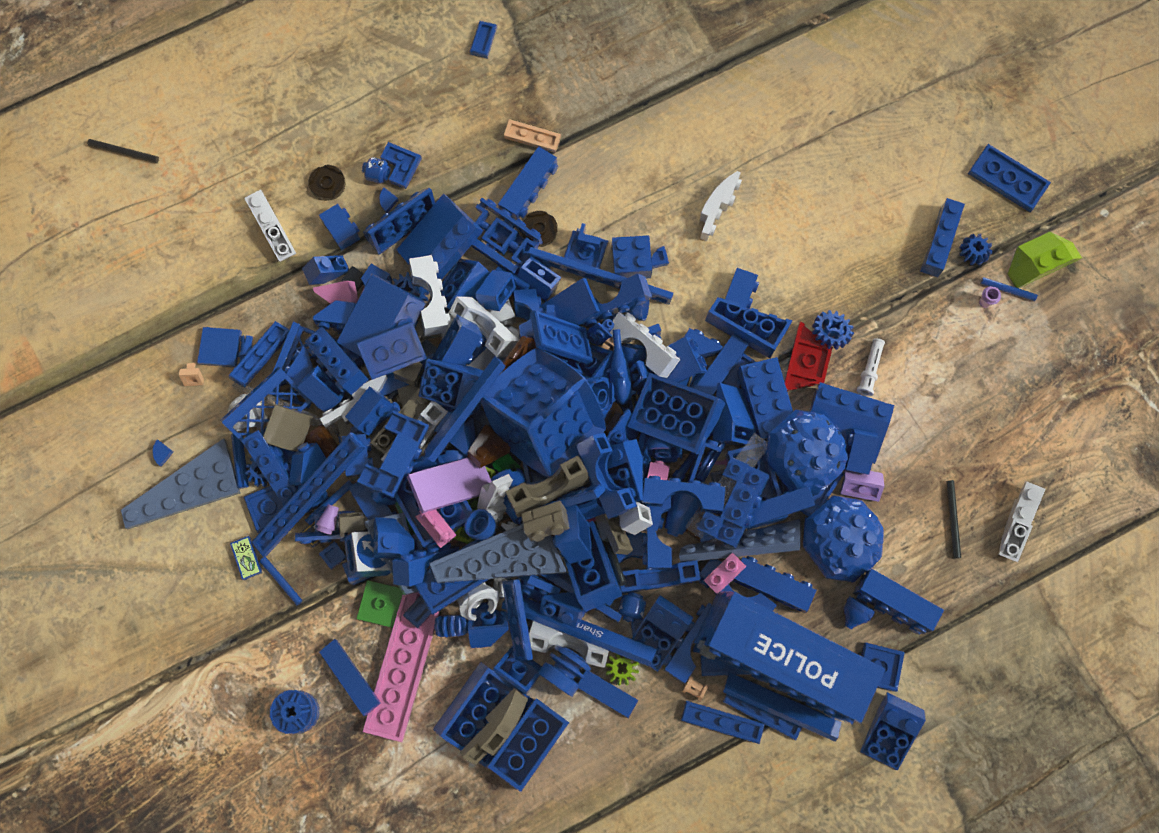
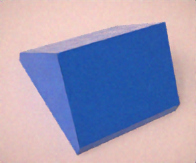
(518, 672)

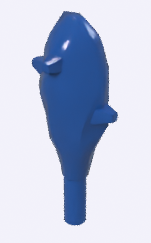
(620, 373)

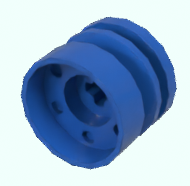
(564, 670)
(305, 707)

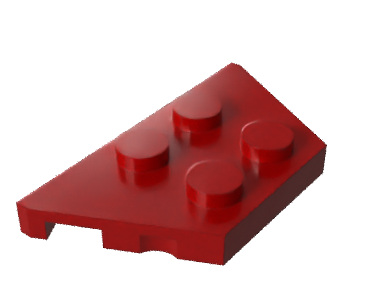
(807, 361)

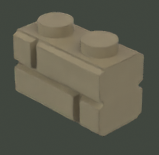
(545, 521)

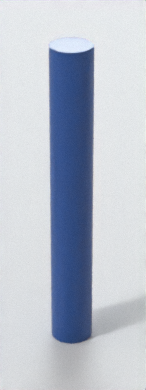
(1009, 289)
(331, 500)
(280, 580)

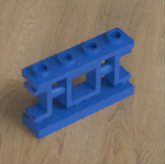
(491, 248)

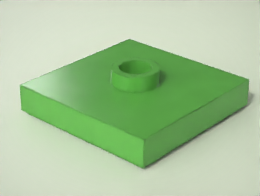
(380, 604)

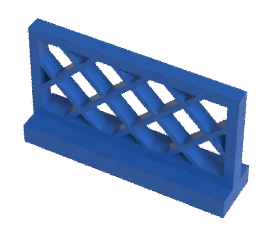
(287, 353)
(257, 395)

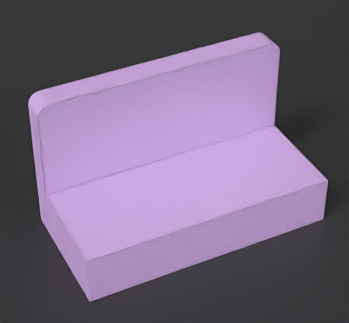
(863, 485)

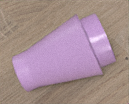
(989, 297)
(328, 520)

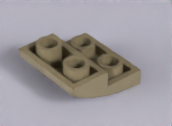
(287, 428)

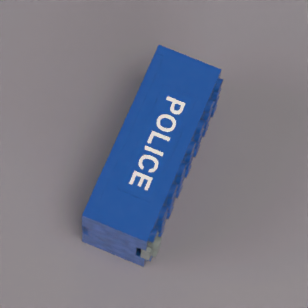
(788, 657)

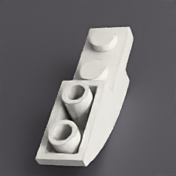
(718, 201)
(270, 225)
(331, 416)
(492, 497)
(1020, 520)

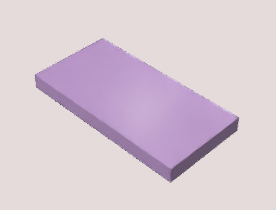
(447, 484)

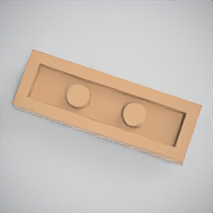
(532, 136)

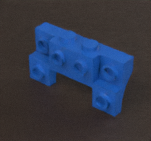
(400, 457)
(740, 504)

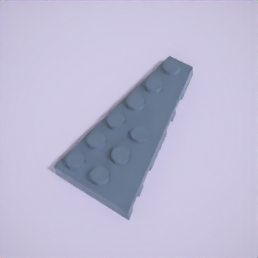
(194, 485)
(765, 540)
(500, 557)

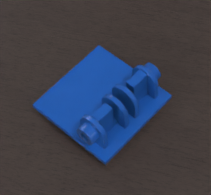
(621, 432)

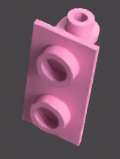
(436, 527)
(725, 573)

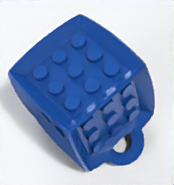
(543, 410)

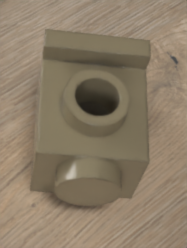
(351, 522)

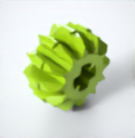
(629, 669)

